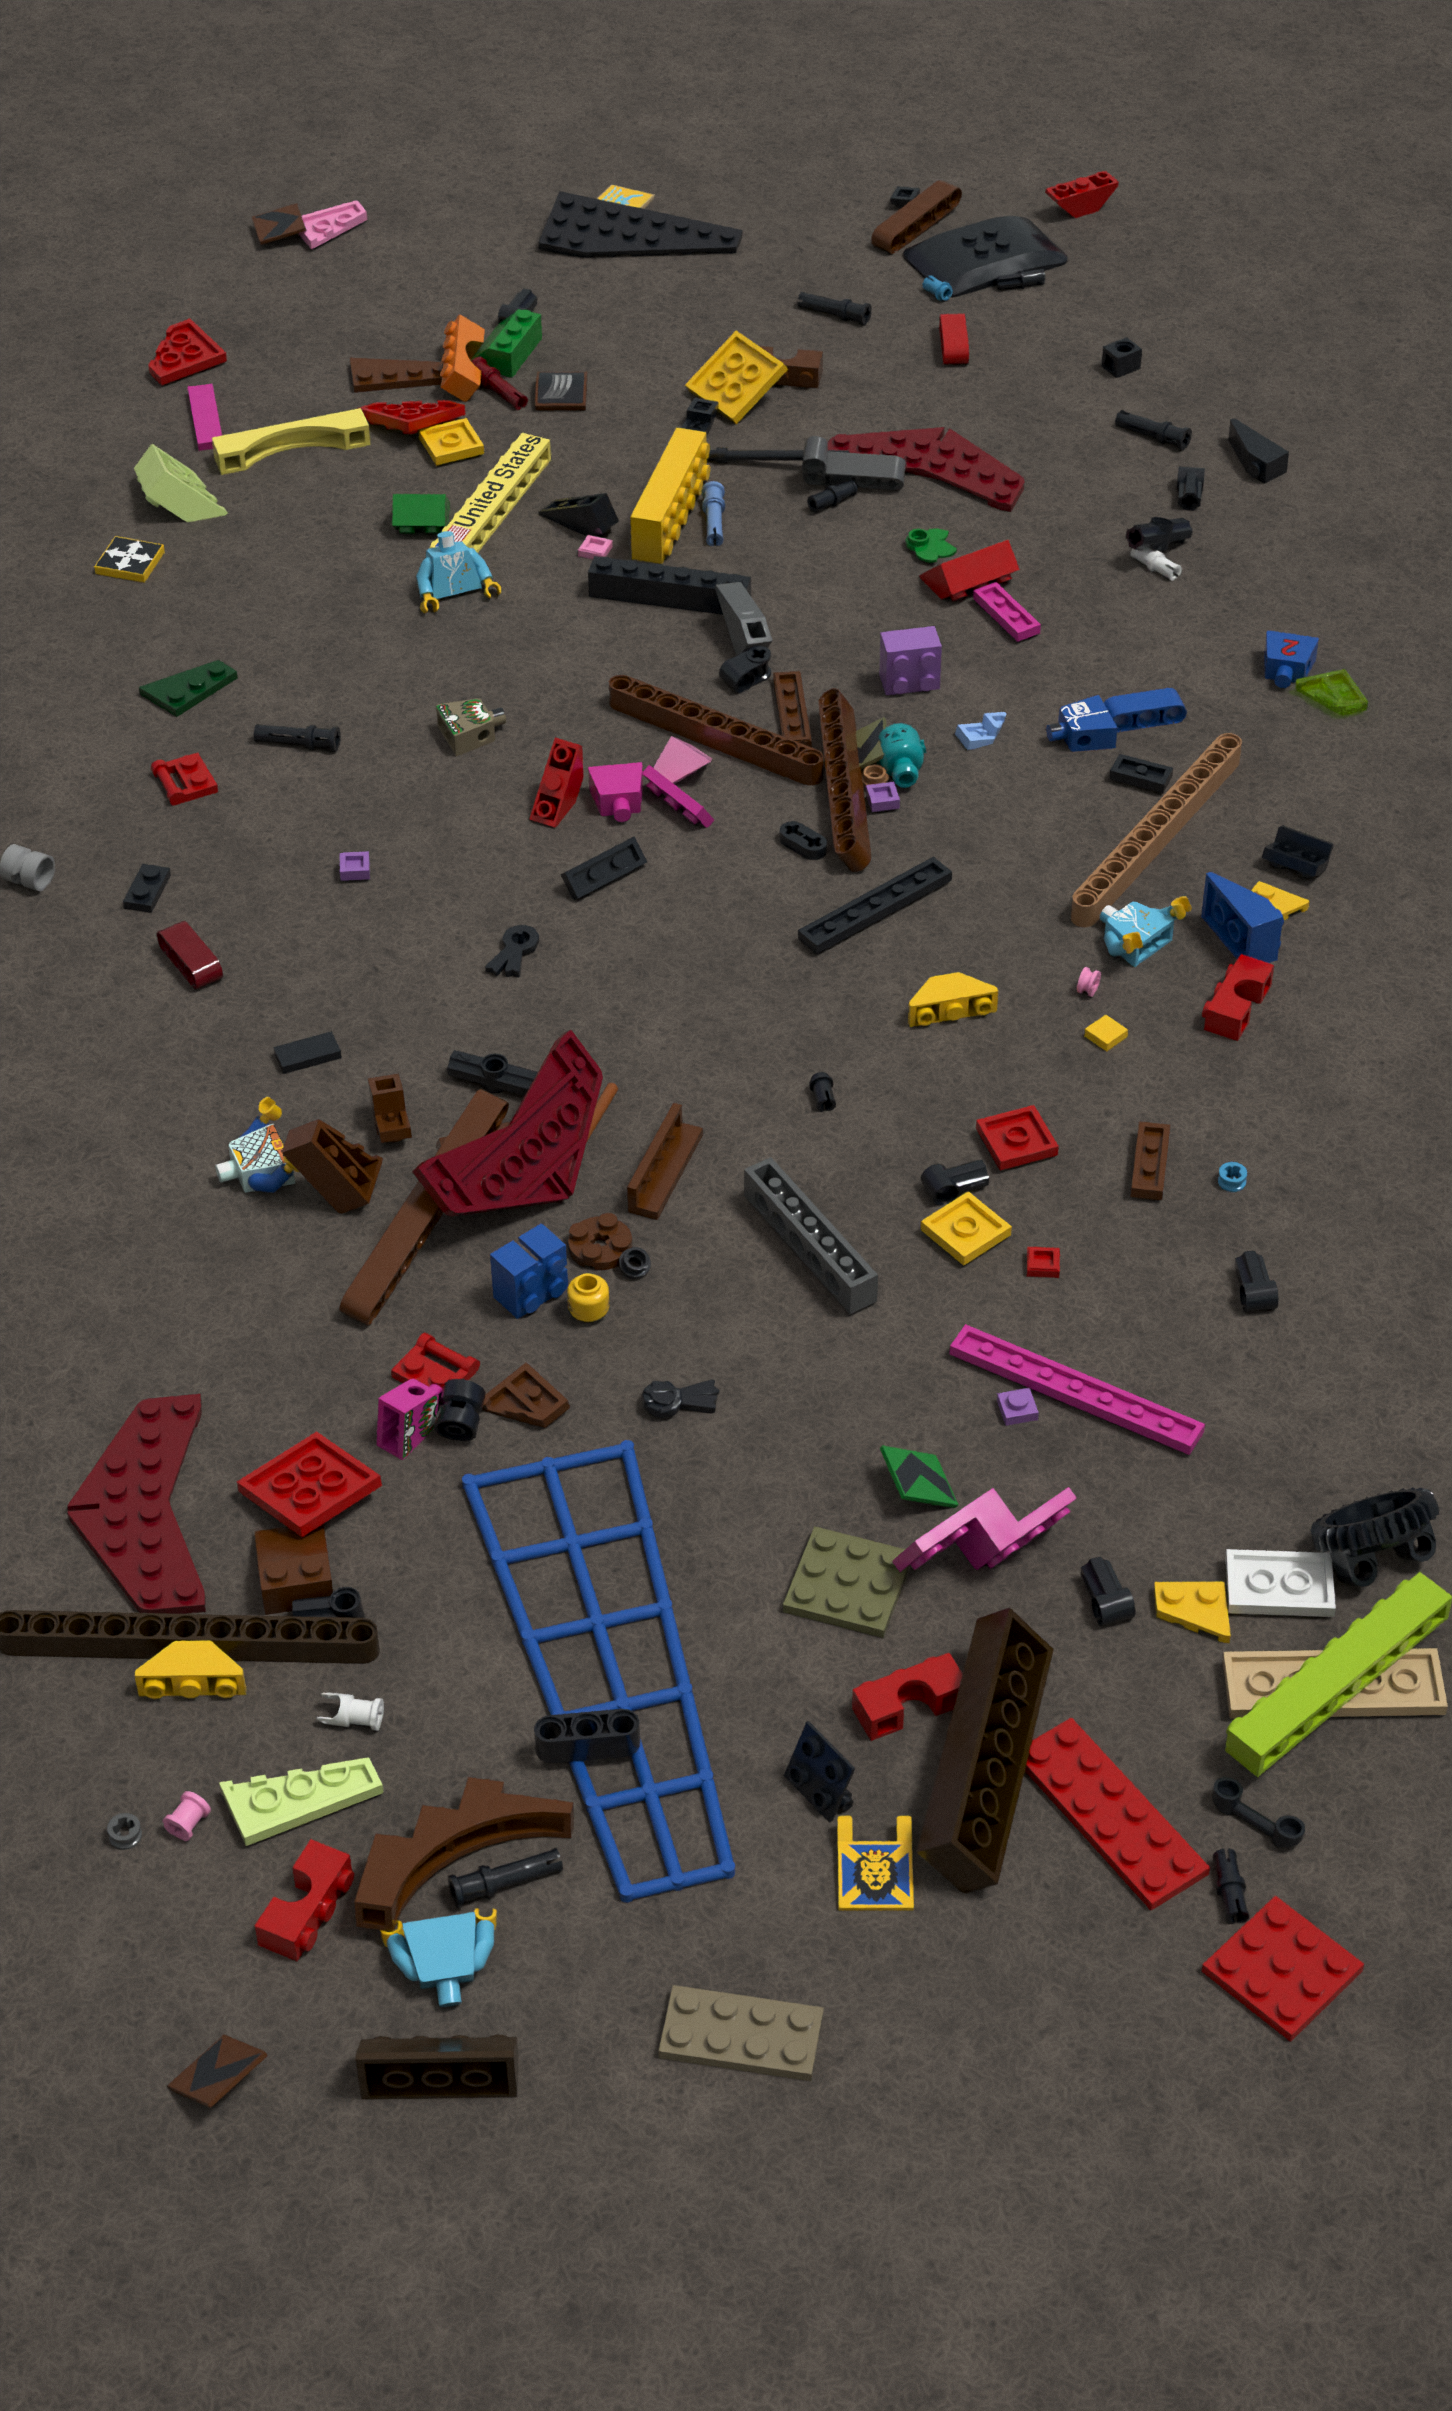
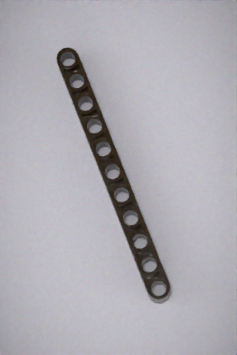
(149, 1633)

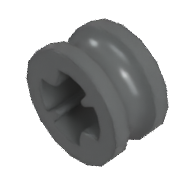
(120, 1821)

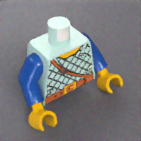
(258, 1155)

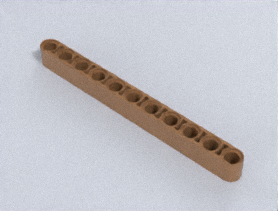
(1155, 830)

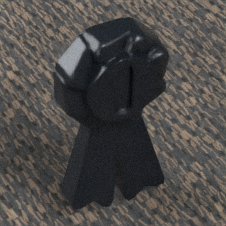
(517, 942)
(665, 1400)

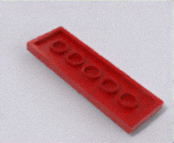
(1113, 1815)

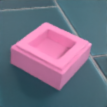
(595, 546)

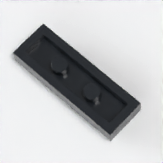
(603, 868)

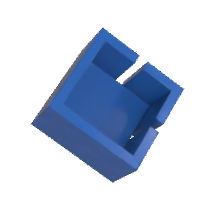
(523, 1282)

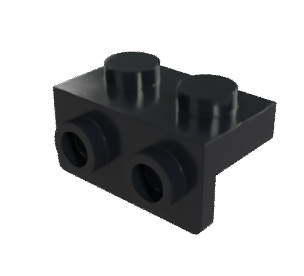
(1299, 852)

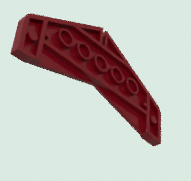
(949, 460)
(535, 1155)
(128, 1512)

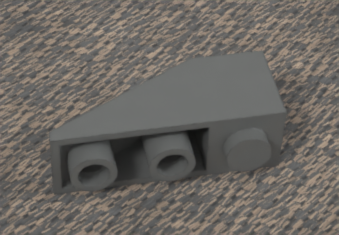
(743, 617)

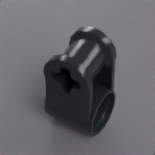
(747, 668)

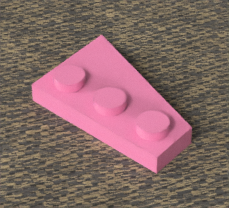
(331, 222)

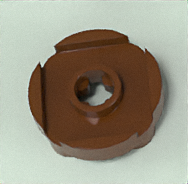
(603, 1227)

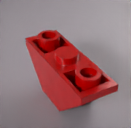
(1084, 194)
(559, 783)

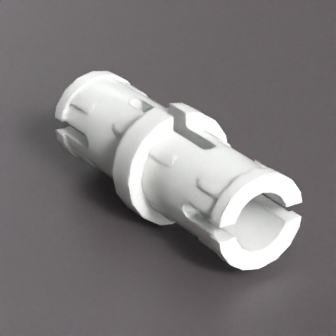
(1157, 562)

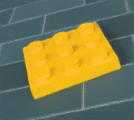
(736, 376)

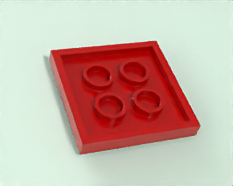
(309, 1484)
(1282, 1968)

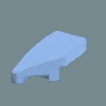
(981, 734)

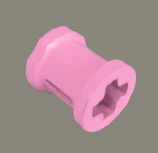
(186, 1815)

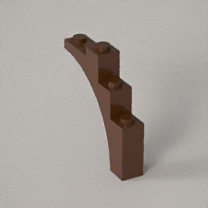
(442, 1835)

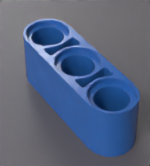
(1146, 709)

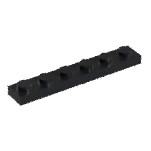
(874, 905)

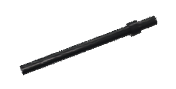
(722, 455)

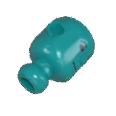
(903, 753)

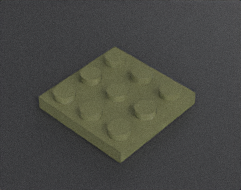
(846, 1582)

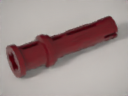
(492, 380)

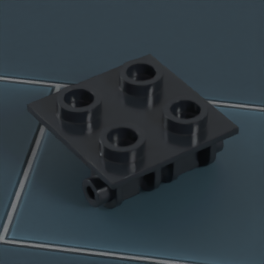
(820, 1773)

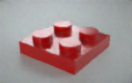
(1017, 1137)

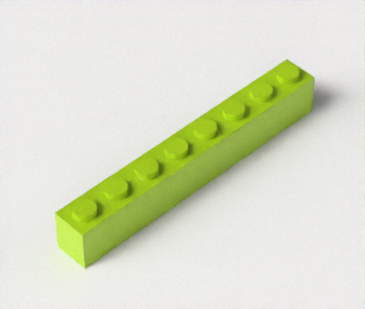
(1337, 1673)

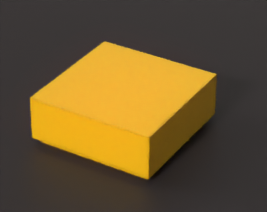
(1106, 1033)

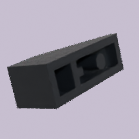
(1257, 453)
(583, 514)

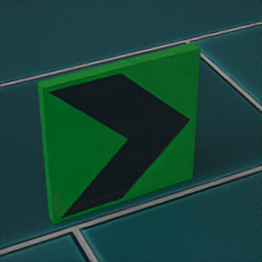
(918, 1476)

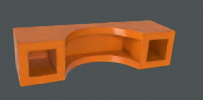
(458, 373)

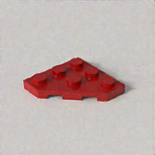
(184, 352)
(412, 414)

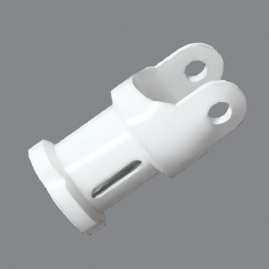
(355, 1711)

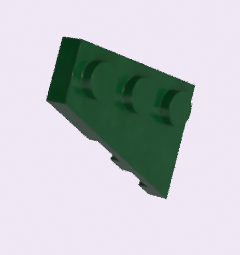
(188, 688)

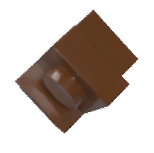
(389, 1108)

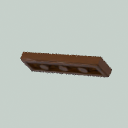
(792, 707)

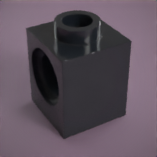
(1121, 357)

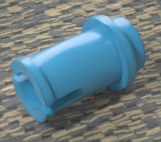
(940, 289)

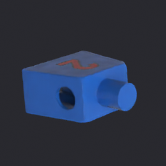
(1288, 657)

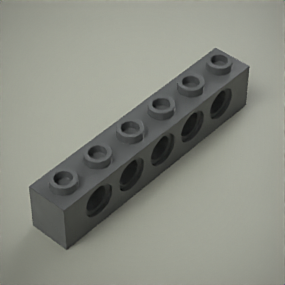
(811, 1235)

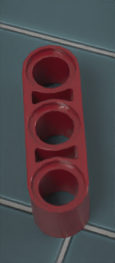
(190, 954)

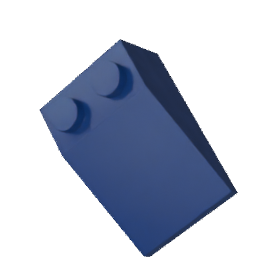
(1242, 919)

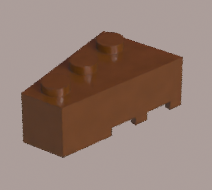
(333, 1165)

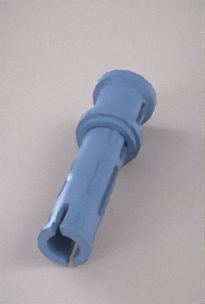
(713, 507)

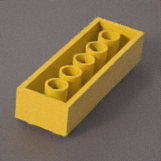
(669, 496)

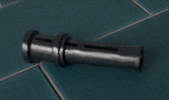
(844, 309)
(1164, 431)
(311, 739)
(487, 1881)

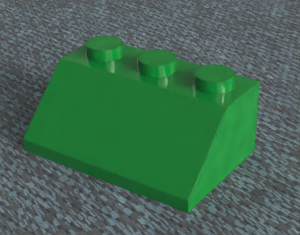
(512, 342)

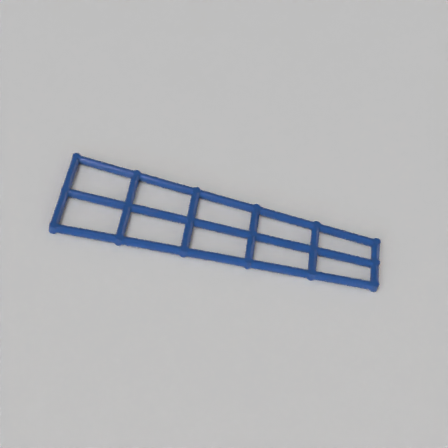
(598, 1623)

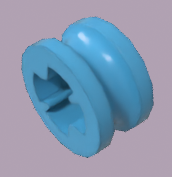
(1234, 1184)

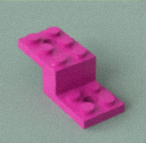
(985, 1531)

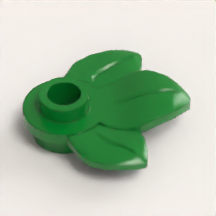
(930, 544)

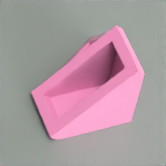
(680, 760)

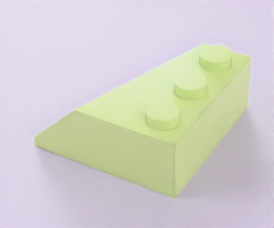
(175, 487)

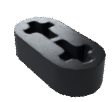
(803, 840)

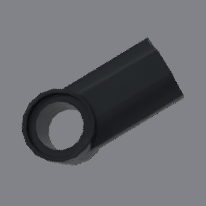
(523, 300)
(1190, 484)
(947, 1183)
(1256, 1288)
(1108, 1598)
(343, 1603)

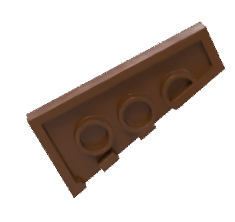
(393, 374)

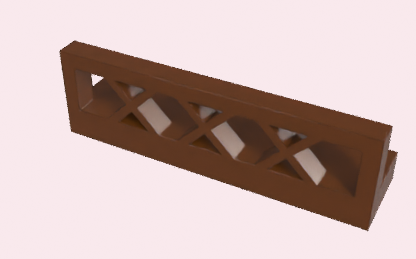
(662, 1165)

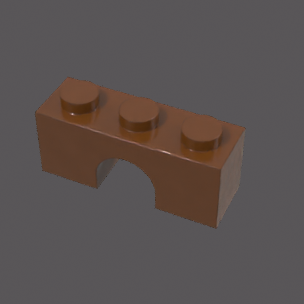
(803, 369)

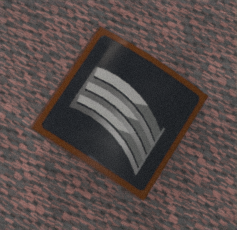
(561, 391)

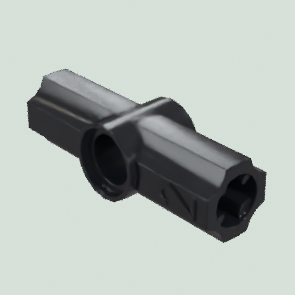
(1159, 533)
(491, 1072)

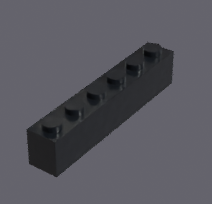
(659, 584)

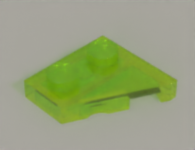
(1335, 691)

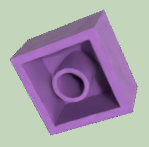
(910, 660)

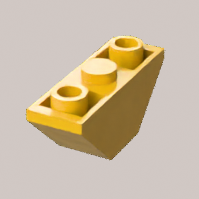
(951, 998)
(190, 1671)

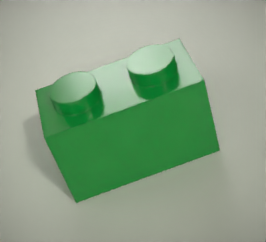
(420, 512)

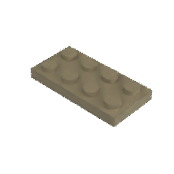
(741, 2033)

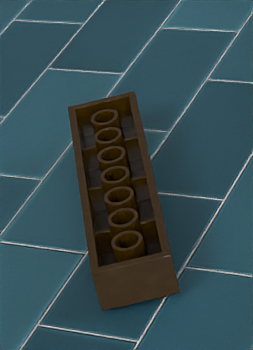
(986, 1752)

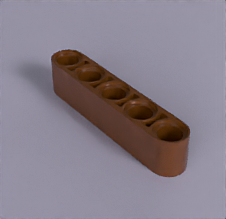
(916, 216)

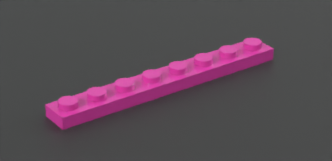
(1077, 1389)

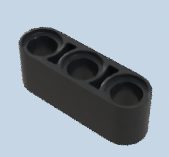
(587, 1736)

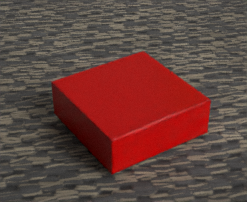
(1043, 1262)

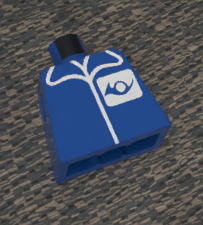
(1084, 726)

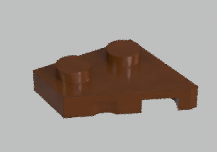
(526, 1398)

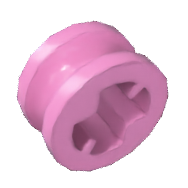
(1088, 981)

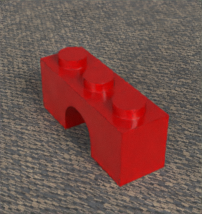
(1230, 1009)
(880, 1701)
(293, 1926)

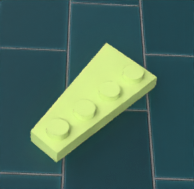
(284, 1802)

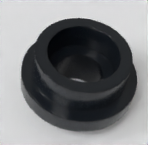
(636, 1255)

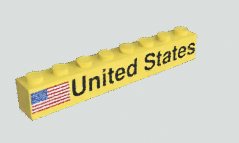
(499, 491)

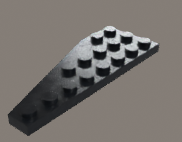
(599, 227)

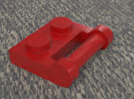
(192, 774)
(417, 1366)

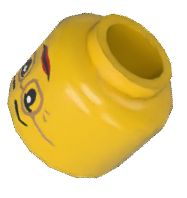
(588, 1297)

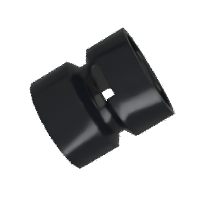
(459, 1410)

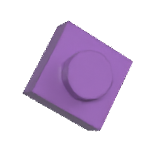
(882, 796)
(354, 866)
(1017, 1406)

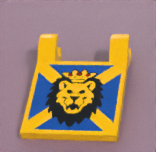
(875, 1872)

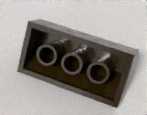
(438, 2067)

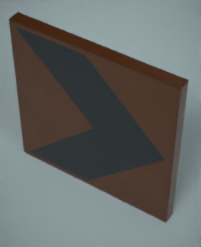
(279, 223)
(217, 2071)

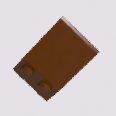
(292, 1567)

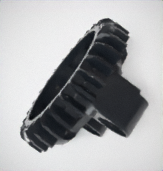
(1377, 1525)

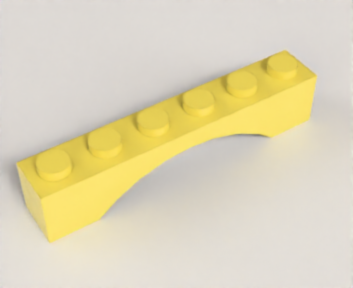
(337, 430)

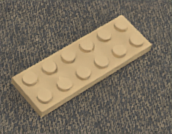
(1405, 1689)

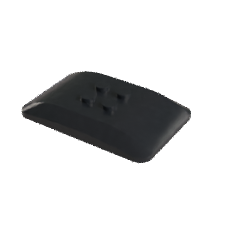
(981, 251)

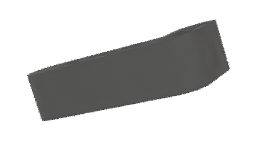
(865, 470)

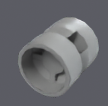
(28, 868)

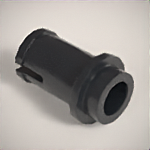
(822, 1086)

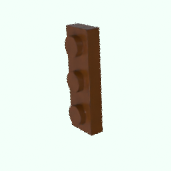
(1150, 1160)

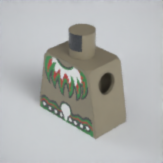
(468, 724)

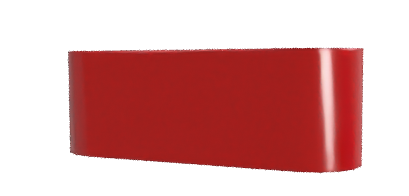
(954, 338)

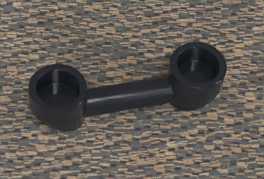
(1227, 1798)

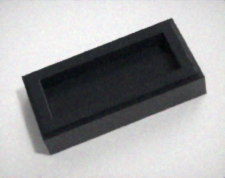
(307, 1052)

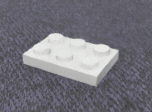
(1280, 1583)

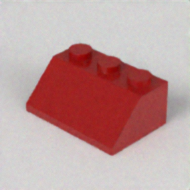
(972, 571)

